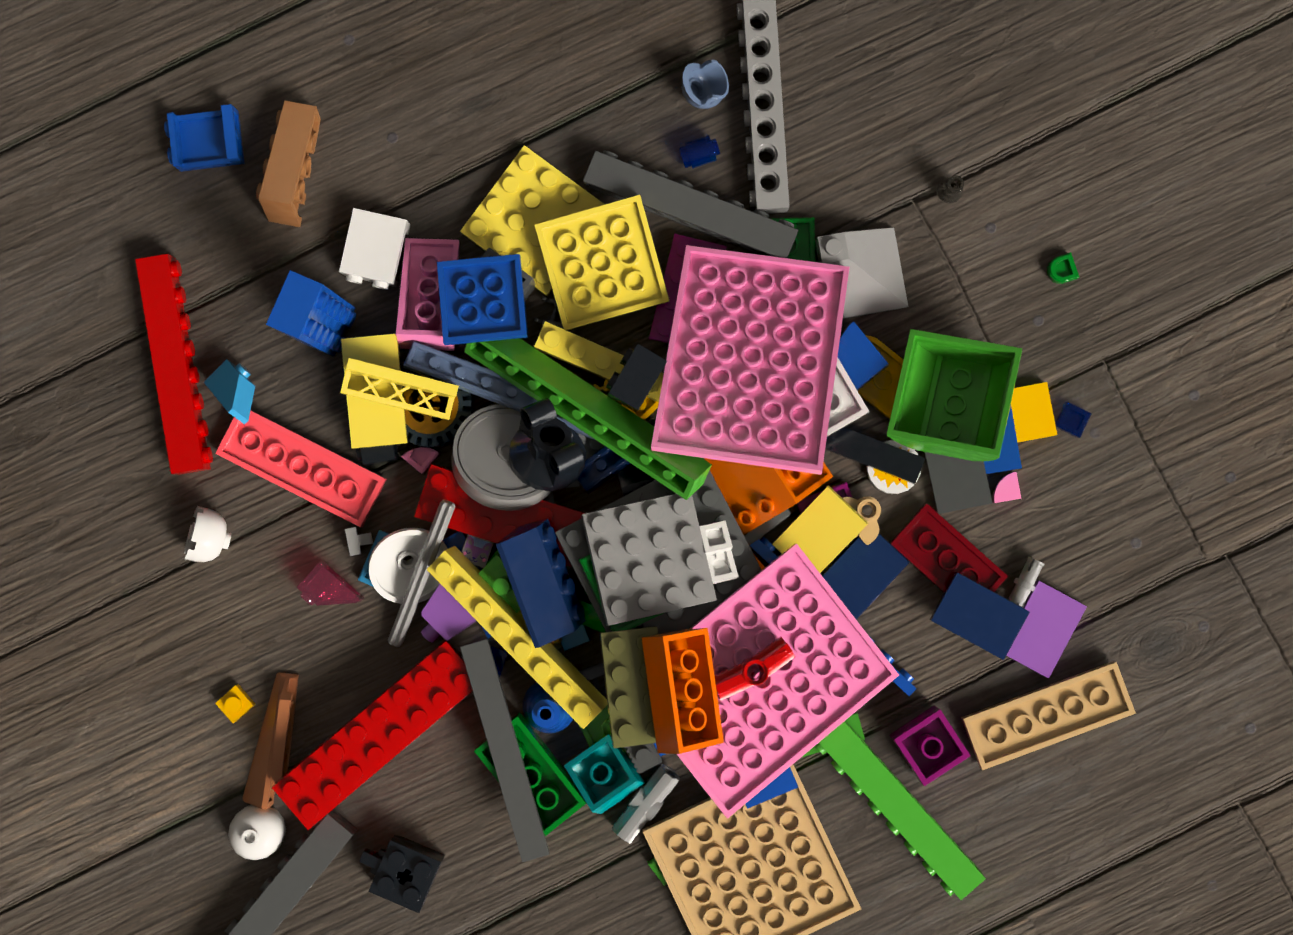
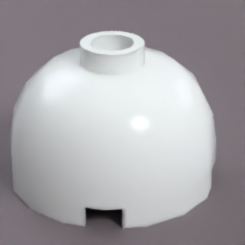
(206, 536)
(256, 832)

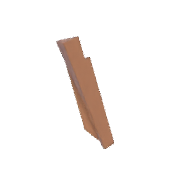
(274, 743)

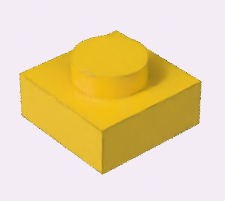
(235, 703)

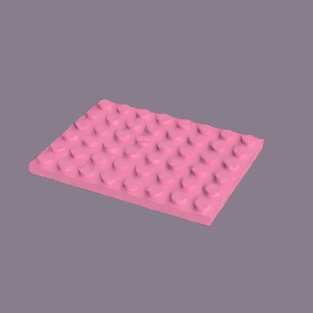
(751, 360)
(801, 702)

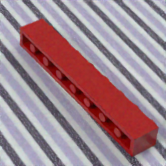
(173, 364)

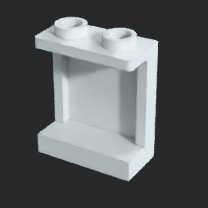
(373, 248)

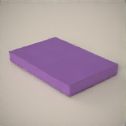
(1046, 629)

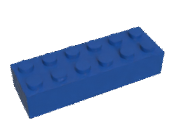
(311, 314)

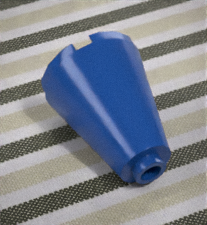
(533, 704)

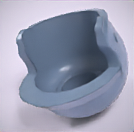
(704, 84)

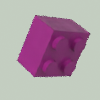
(929, 745)

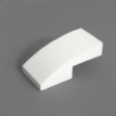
(718, 552)

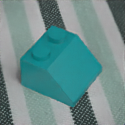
(603, 775)

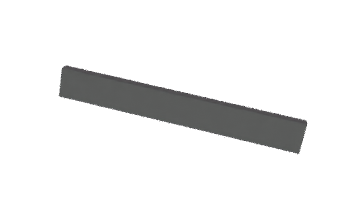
(505, 750)

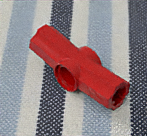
(768, 660)

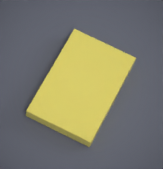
(823, 529)

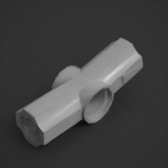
(645, 803)

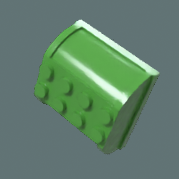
(954, 396)

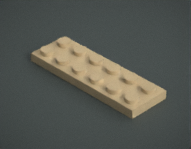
(1048, 715)

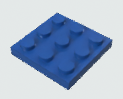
(482, 299)

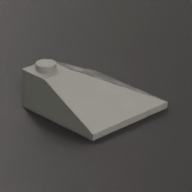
(874, 270)

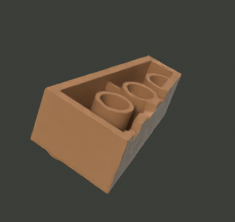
(289, 163)

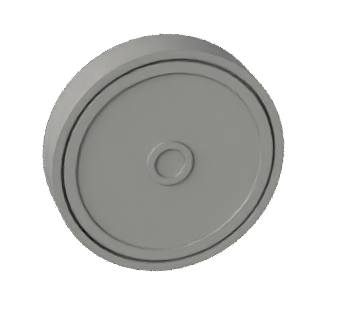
(483, 462)

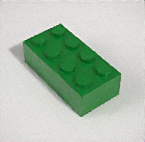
(550, 782)

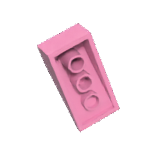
(419, 292)

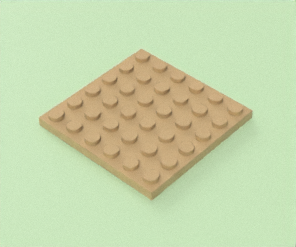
(755, 871)

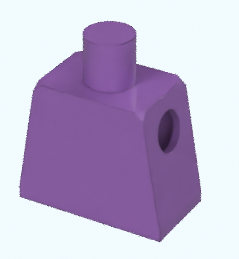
(444, 616)

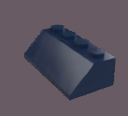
(541, 582)

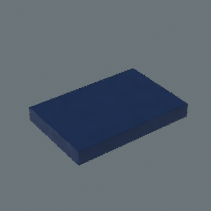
(864, 573)
(979, 615)

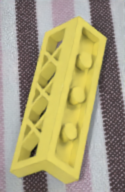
(403, 379)

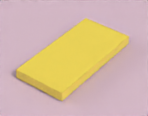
(369, 421)

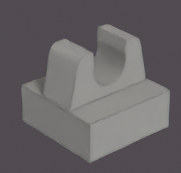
(355, 541)

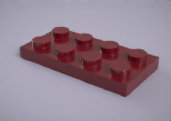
(941, 551)

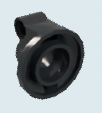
(538, 463)

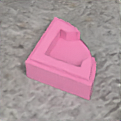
(421, 458)
(1007, 489)

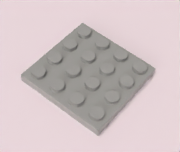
(648, 558)

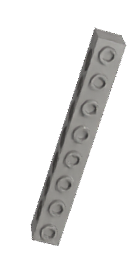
(776, 199)

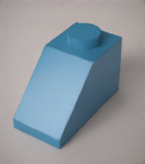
(232, 389)

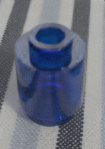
(699, 152)

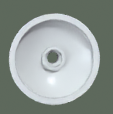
(391, 573)

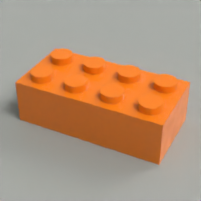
(682, 690)

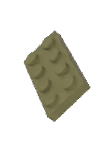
(627, 687)

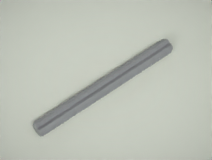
(420, 573)

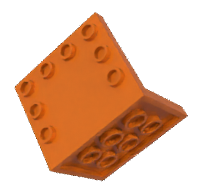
(762, 492)

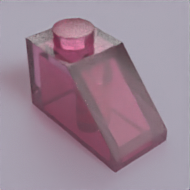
(327, 587)

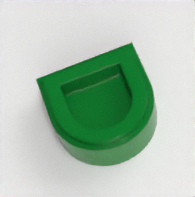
(1062, 269)

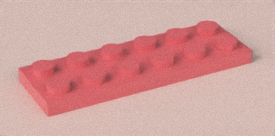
(302, 467)

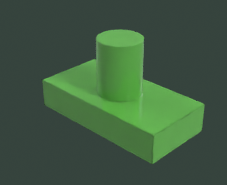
(497, 578)

